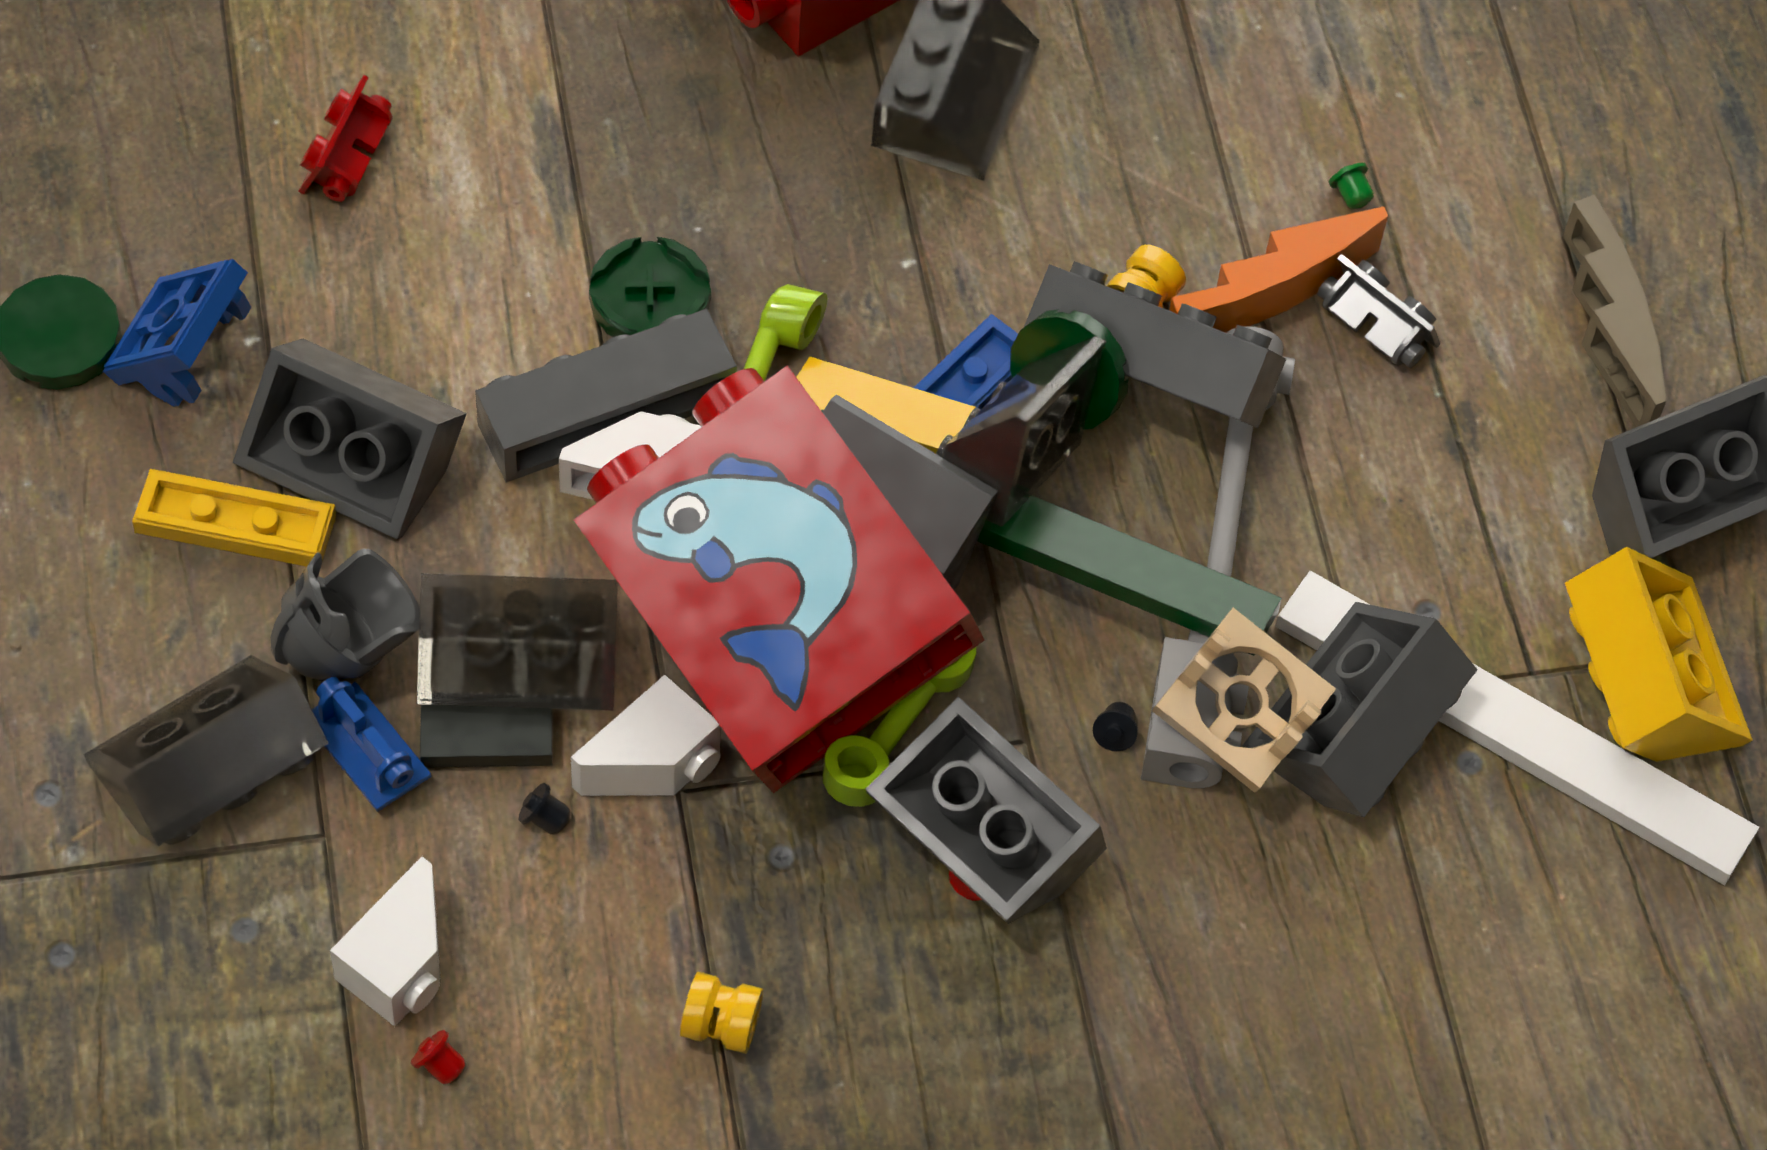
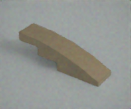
(1620, 324)

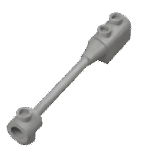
(1168, 754)

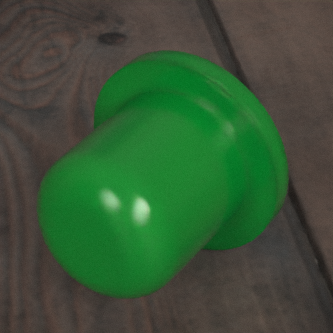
(1353, 185)

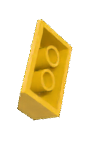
(1655, 658)

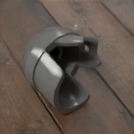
(344, 620)

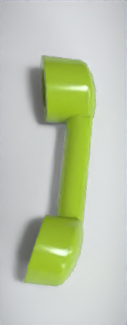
(788, 320)
(857, 761)

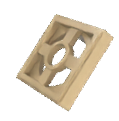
(1307, 689)

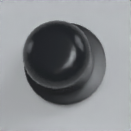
(1116, 727)
(544, 810)

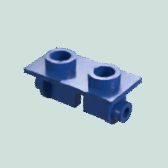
(366, 744)

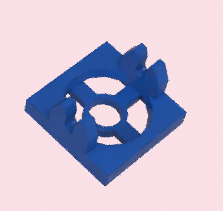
(163, 368)

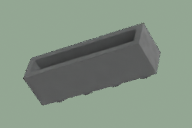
(1171, 349)
(572, 397)

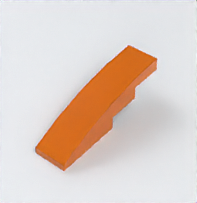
(1290, 271)

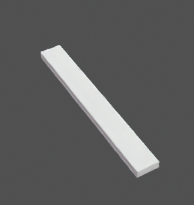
(1561, 752)

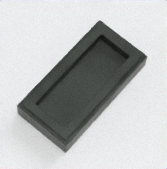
(485, 736)

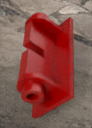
(332, 159)

